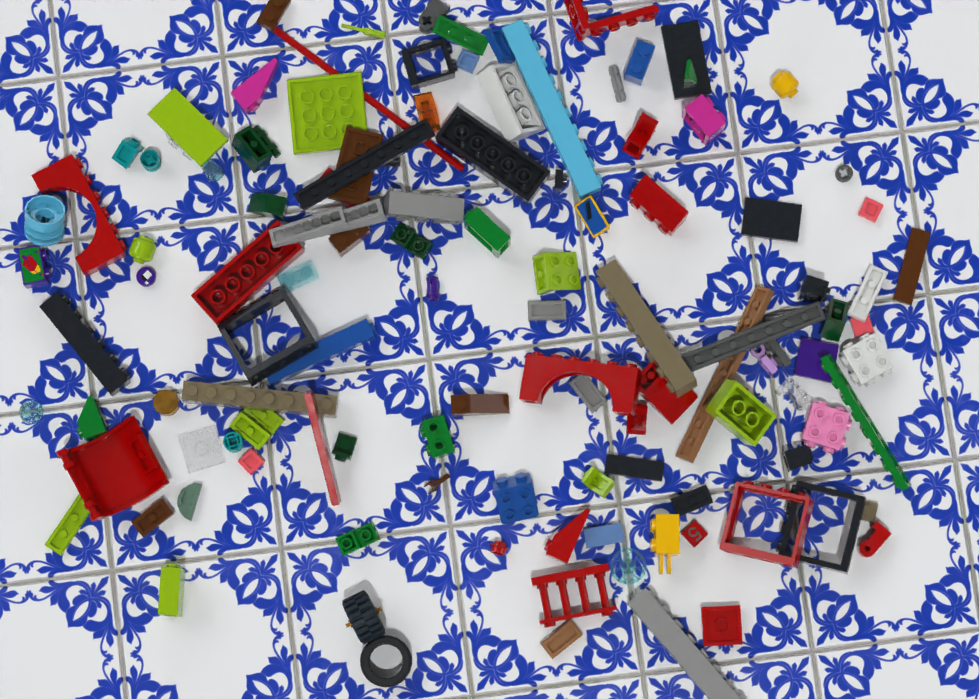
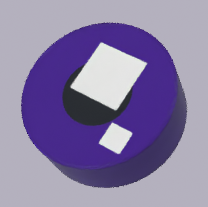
(146, 277)

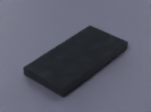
(683, 43)

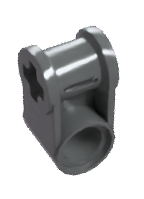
(431, 13)

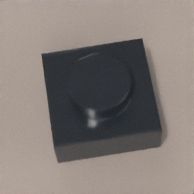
(560, 180)

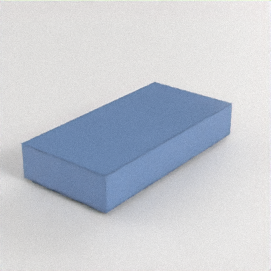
(603, 535)

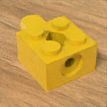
(666, 539)

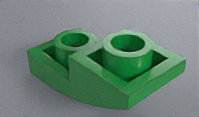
(357, 538)

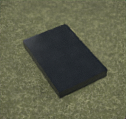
(771, 220)

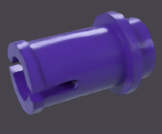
(432, 289)

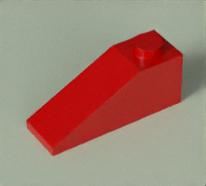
(564, 541)

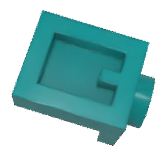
(127, 152)

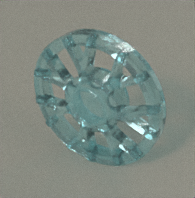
(628, 566)

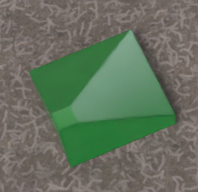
(690, 76)

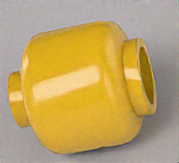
(785, 84)

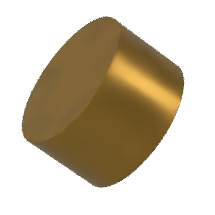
(166, 402)

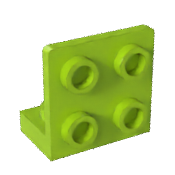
(556, 272)

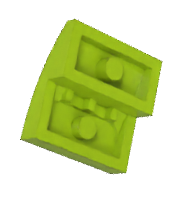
(257, 426)

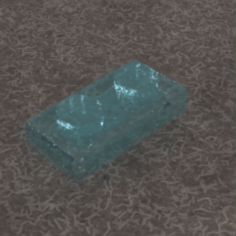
(298, 277)

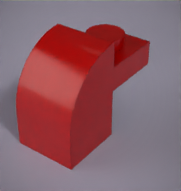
(640, 136)

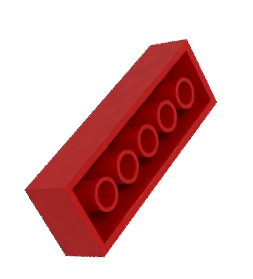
(245, 276)

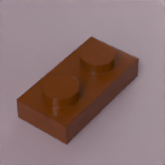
(272, 14)
(152, 517)

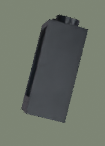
(422, 49)

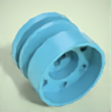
(44, 220)

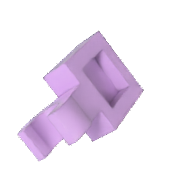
(767, 364)

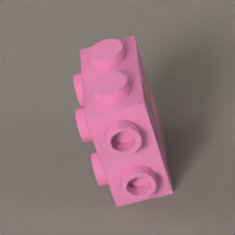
(826, 427)

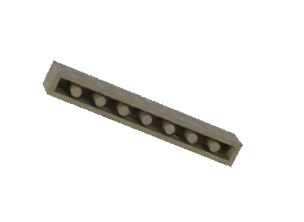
(646, 328)
(256, 399)

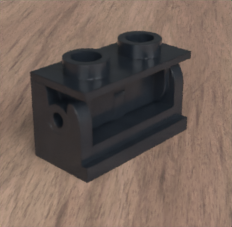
(814, 289)

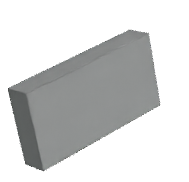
(546, 310)
(588, 392)

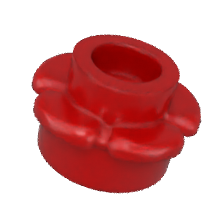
(498, 548)

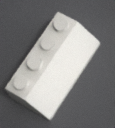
(510, 101)

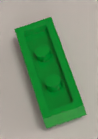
(460, 35)

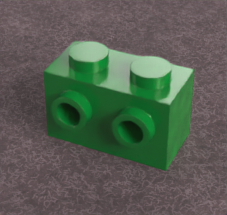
(437, 436)

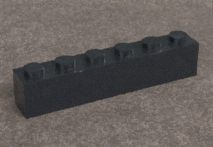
(84, 343)

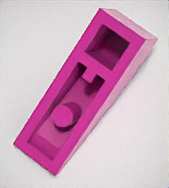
(253, 90)

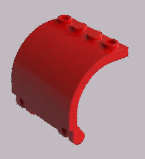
(114, 470)

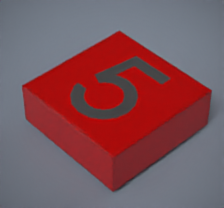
(694, 534)

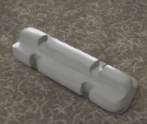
(617, 84)

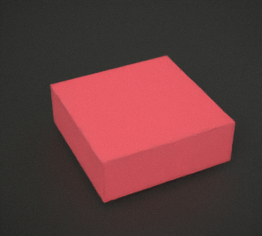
(870, 210)
(860, 328)
(251, 461)

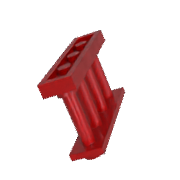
(561, 581)

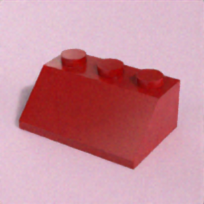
(657, 205)

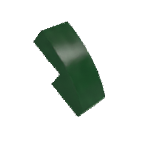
(411, 241)

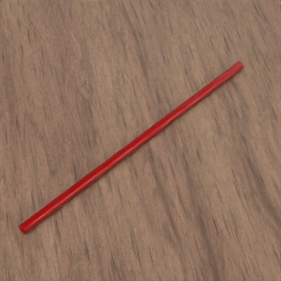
(369, 99)

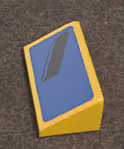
(592, 216)

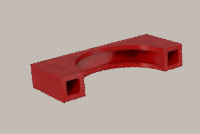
(105, 246)

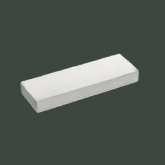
(867, 293)

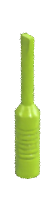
(367, 31)

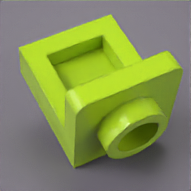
(597, 482)

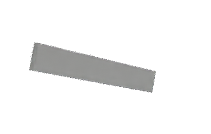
(328, 223)

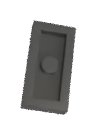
(778, 353)

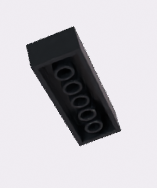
(492, 156)

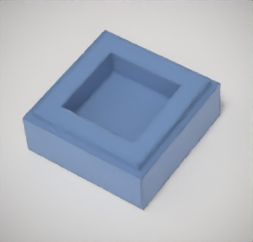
(467, 61)

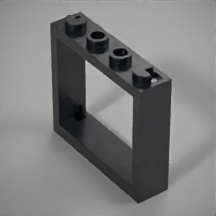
(280, 359)
(852, 535)

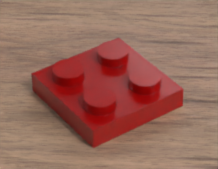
(721, 625)

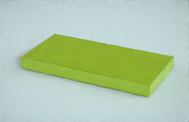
(187, 127)

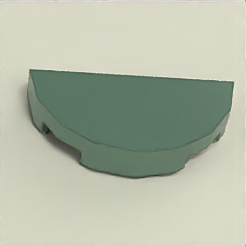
(188, 500)

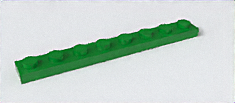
(869, 429)

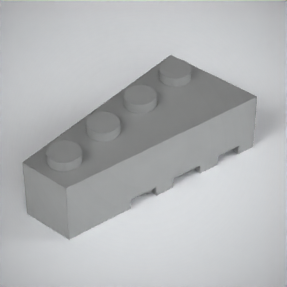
(423, 207)

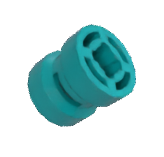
(149, 157)
(237, 442)

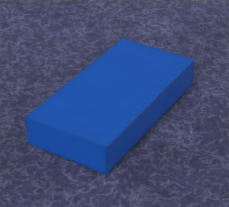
(499, 46)

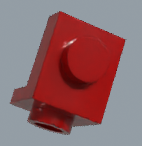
(637, 424)

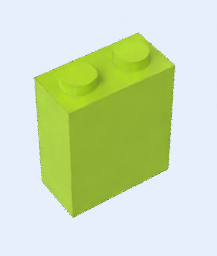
(171, 590)

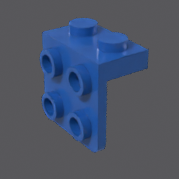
(515, 498)

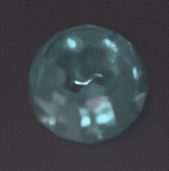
(36, 417)

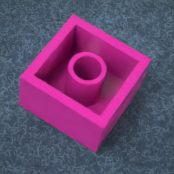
(704, 119)

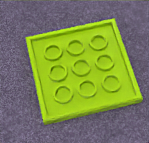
(323, 109)

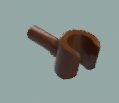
(434, 484)

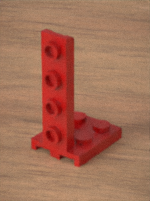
(579, 19)

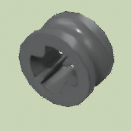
(849, 172)

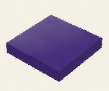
(808, 359)

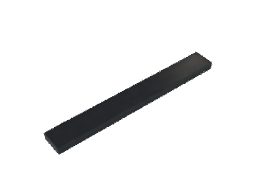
(364, 164)

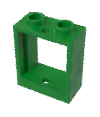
(486, 232)

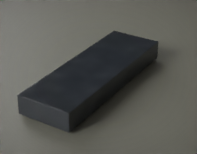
(634, 467)

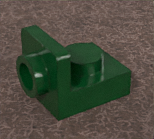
(344, 447)

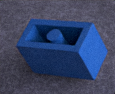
(639, 62)

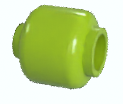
(142, 249)

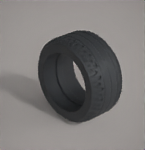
(386, 640)

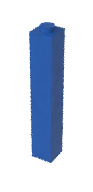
(328, 349)

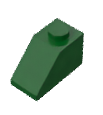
(91, 421)

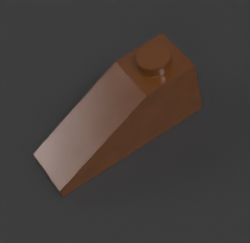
(479, 404)

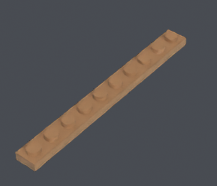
(726, 370)

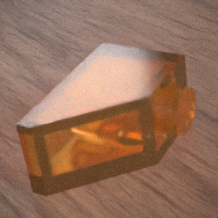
(426, 109)

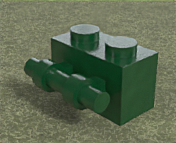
(255, 147)

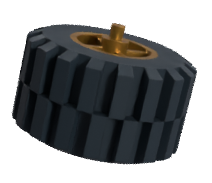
(363, 617)

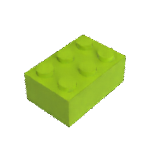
(740, 412)

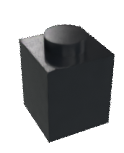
(797, 458)

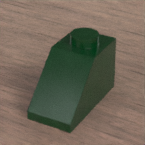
(268, 205)
(835, 320)

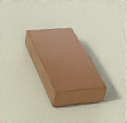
(561, 639)

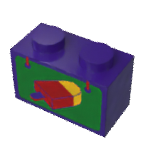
(34, 266)

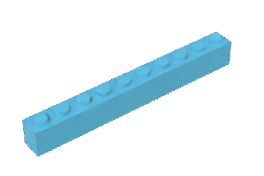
(552, 110)

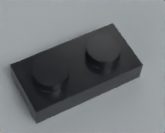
(691, 500)

